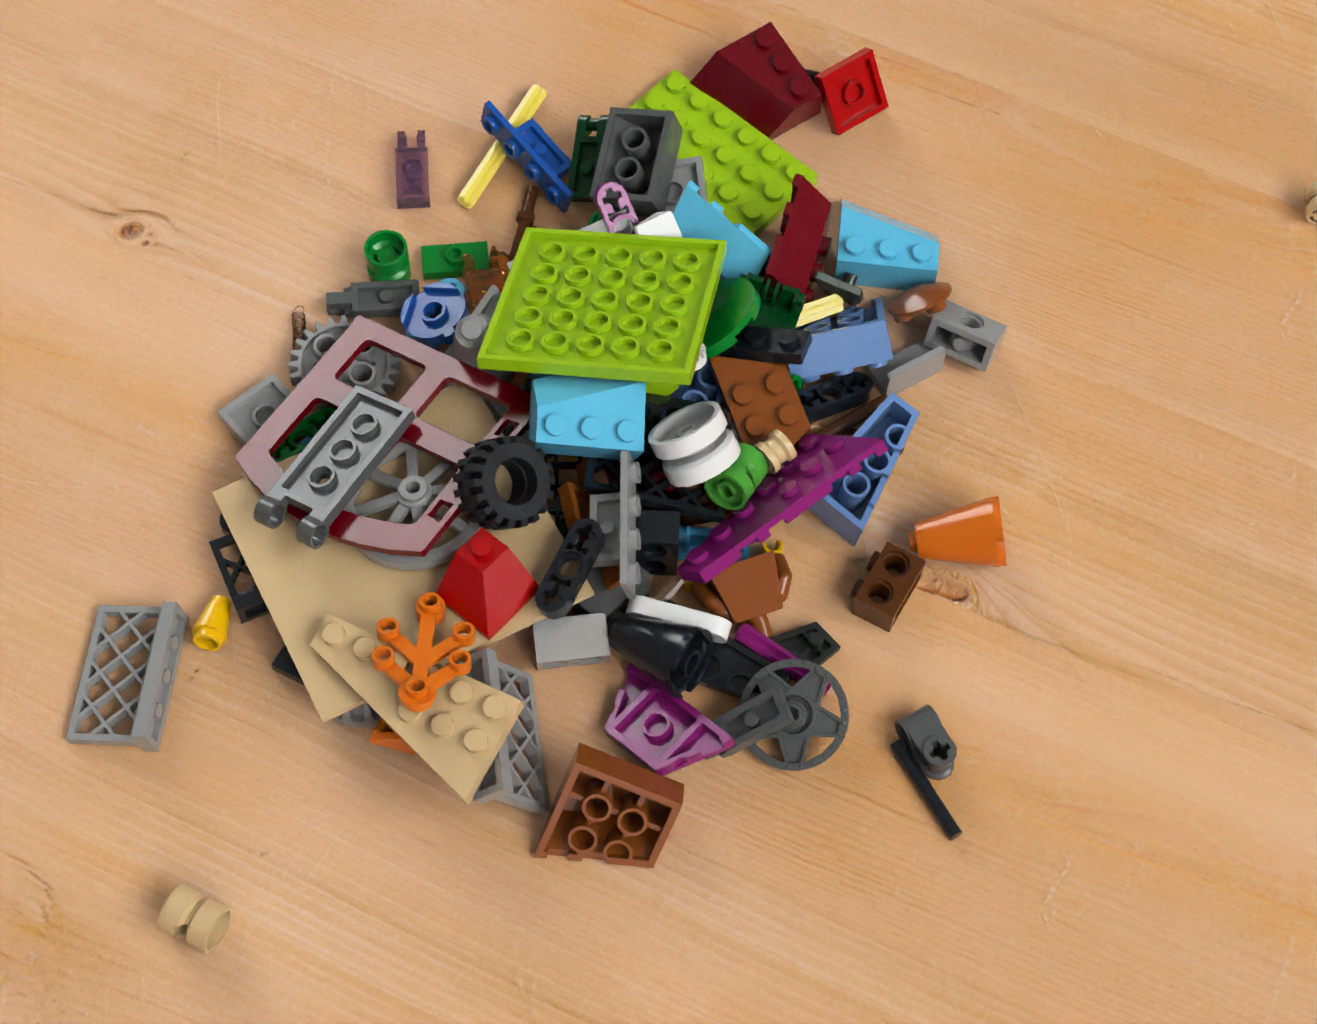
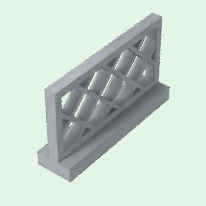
(156, 685)
(501, 779)

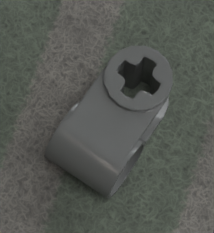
(927, 737)

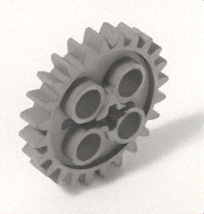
(309, 352)

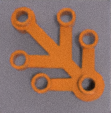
(420, 690)

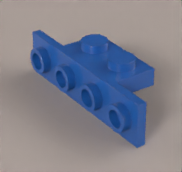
(534, 151)

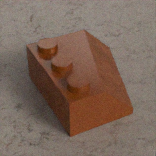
(610, 811)

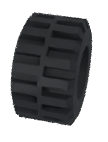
(529, 483)

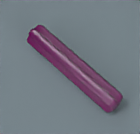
(770, 650)

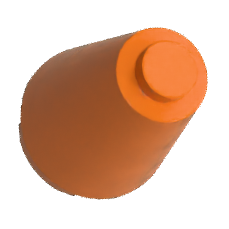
(963, 535)

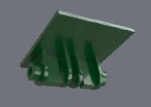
(777, 307)

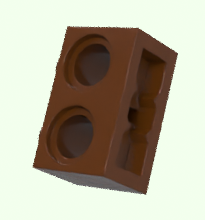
(891, 588)

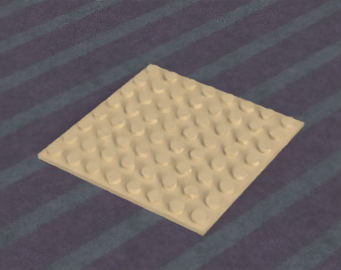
(337, 579)

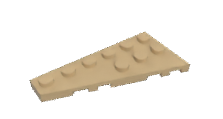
(453, 736)

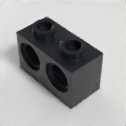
(658, 541)

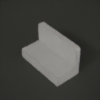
(908, 368)
(571, 641)

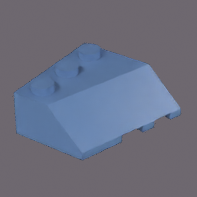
(846, 342)

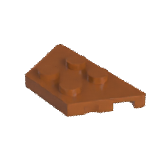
(759, 399)

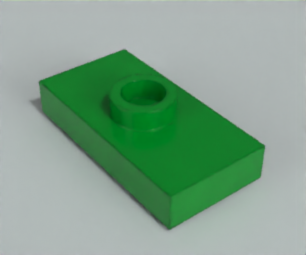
(446, 259)

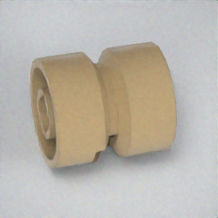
(198, 919)

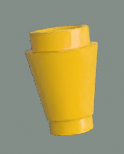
(213, 624)

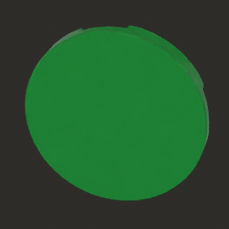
(732, 308)

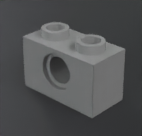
(965, 335)

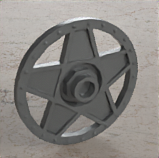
(809, 716)

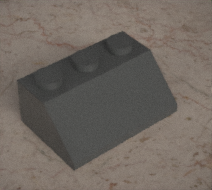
(639, 155)

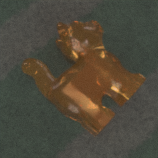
(479, 280)

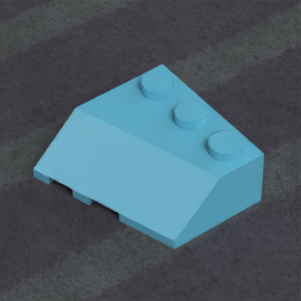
(587, 416)

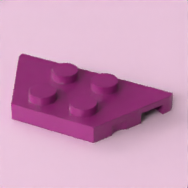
(660, 728)

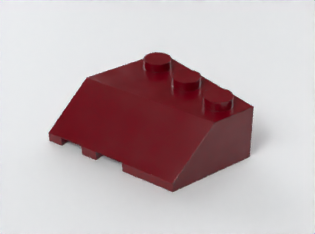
(761, 82)
(802, 240)

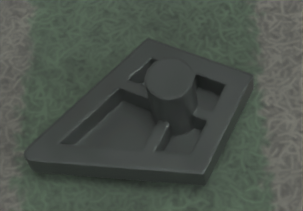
(845, 289)
(809, 643)

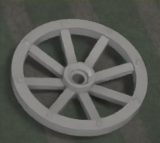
(413, 506)

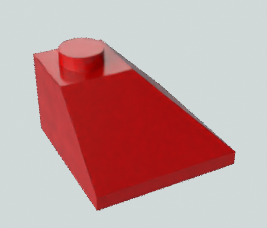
(486, 584)

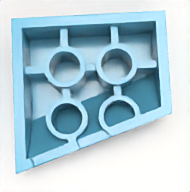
(706, 221)
(883, 250)

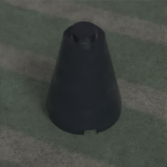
(662, 650)

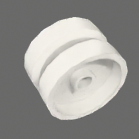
(694, 444)

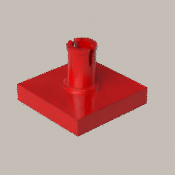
(852, 91)

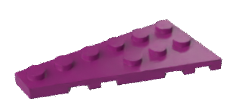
(780, 496)

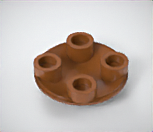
(918, 299)

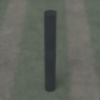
(925, 789)

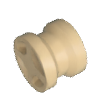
(776, 450)

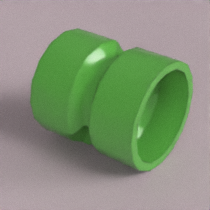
(738, 482)

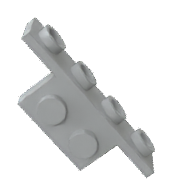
(617, 518)

